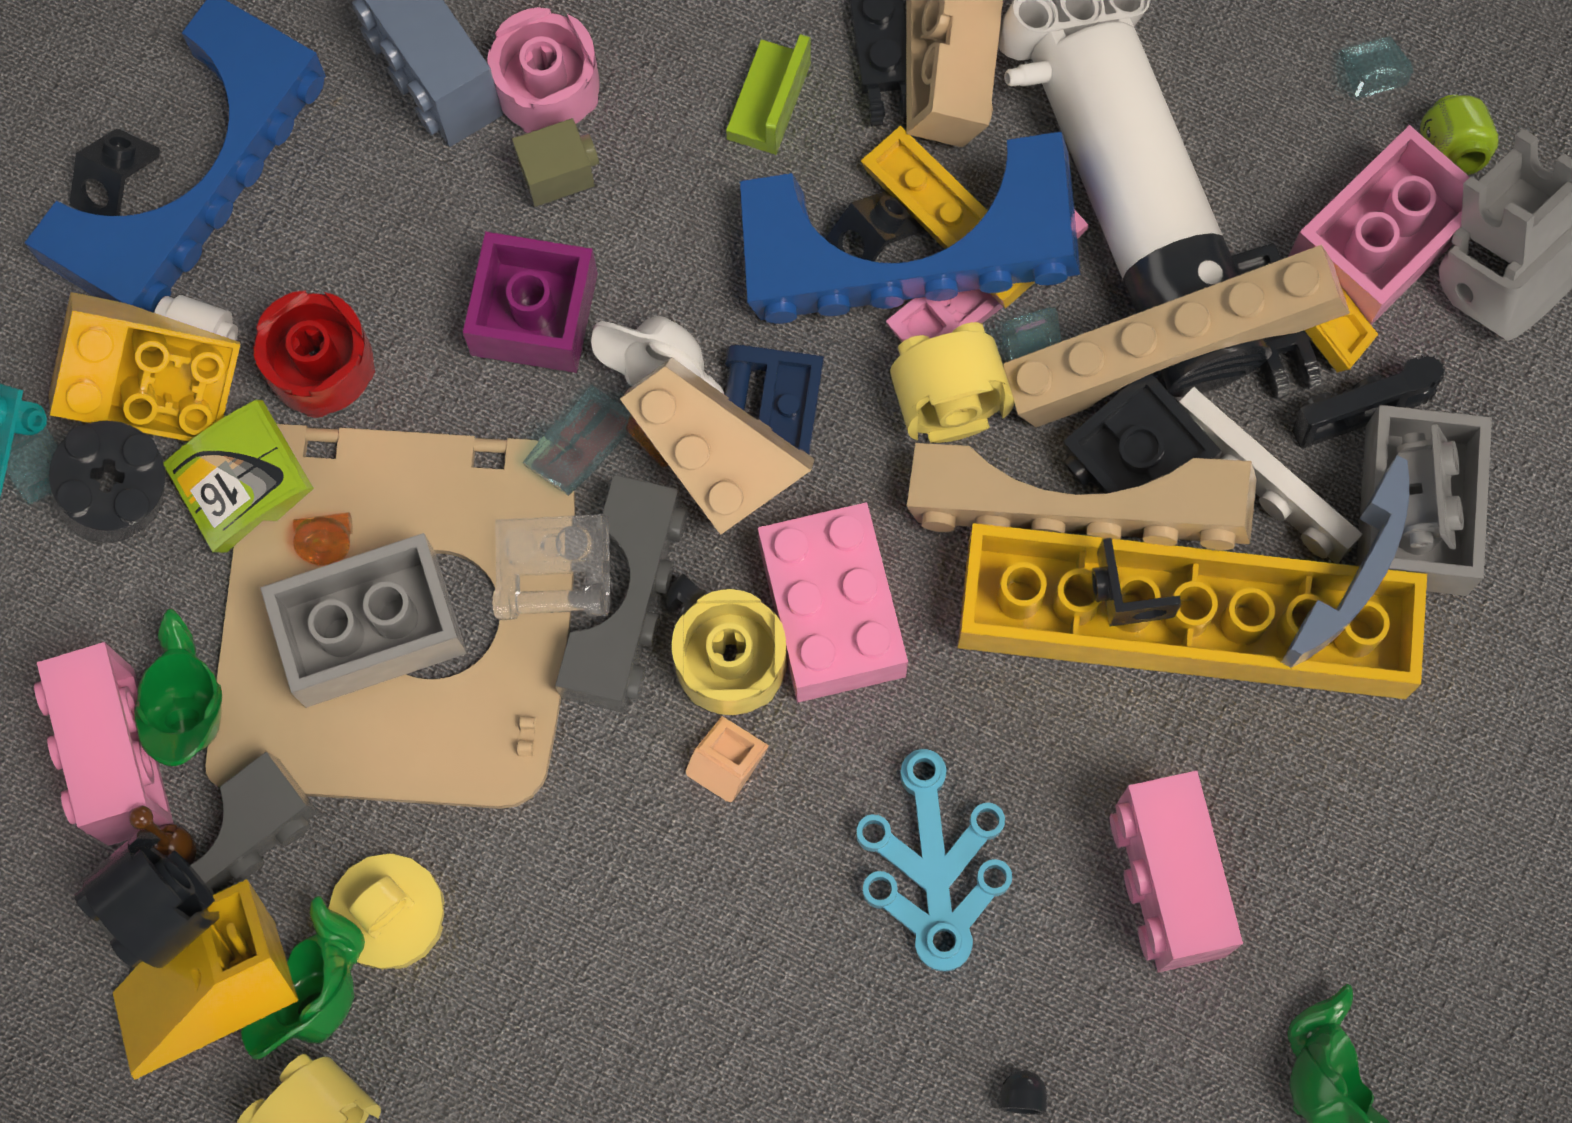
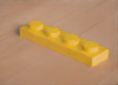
(929, 194)

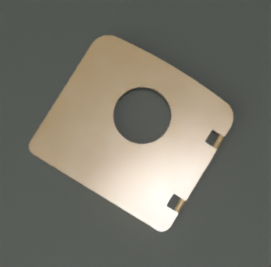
(409, 739)

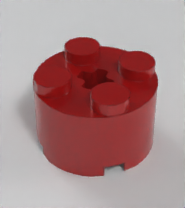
(308, 323)

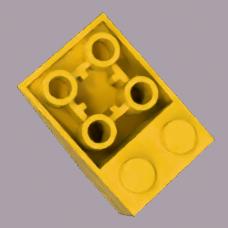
(140, 369)
(209, 989)

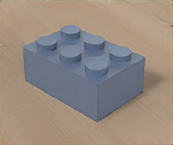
(432, 62)

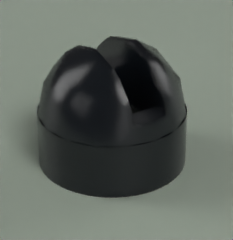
(682, 592)
(1023, 1094)

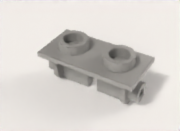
(1435, 510)

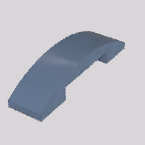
(1387, 513)

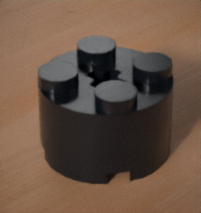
(101, 449)
(147, 902)

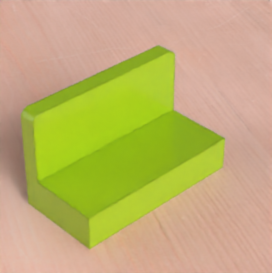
(770, 95)

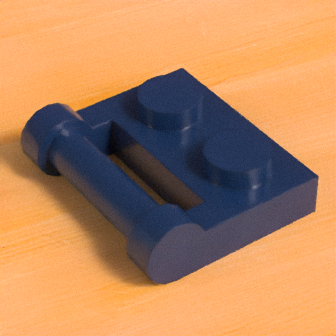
(788, 391)

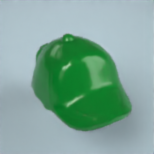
(177, 698)
(322, 983)
(1326, 1068)

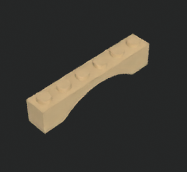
(1246, 308)
(1195, 502)

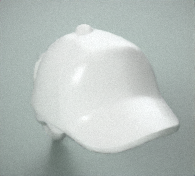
(646, 348)

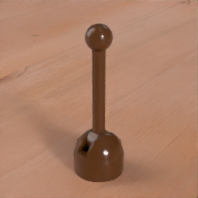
(172, 836)

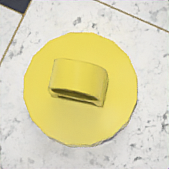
(393, 906)

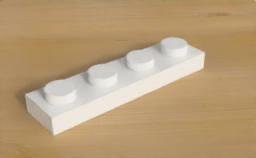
(1279, 490)

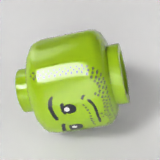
(1461, 131)

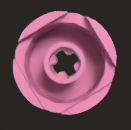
(544, 69)

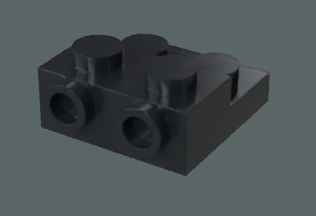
(1136, 439)

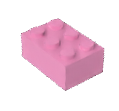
(1389, 222)
(832, 602)
(97, 742)
(1175, 872)

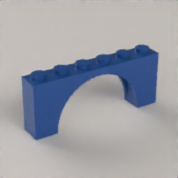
(1019, 240)
(145, 253)

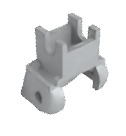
(1527, 221)

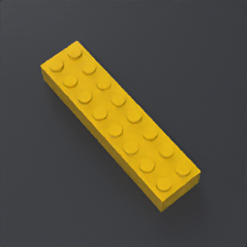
(1235, 621)

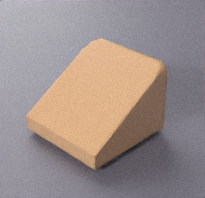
(725, 759)

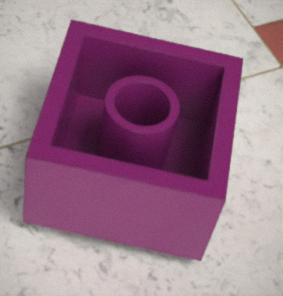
(530, 302)

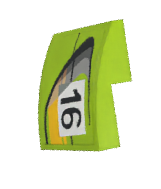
(238, 475)

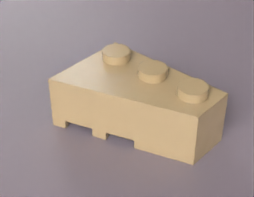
(713, 445)

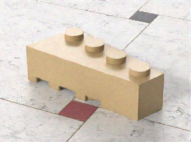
(950, 67)

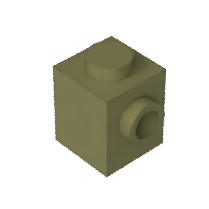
(556, 161)

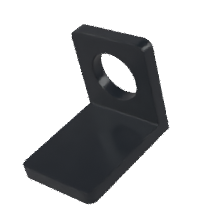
(110, 163)
(878, 221)
(1107, 589)

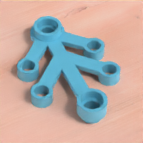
(934, 870)

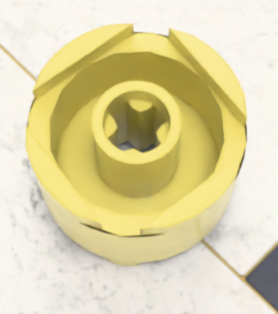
(950, 383)
(702, 638)
(313, 1094)

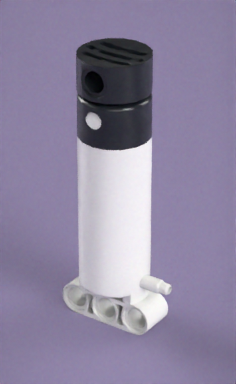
(1129, 162)

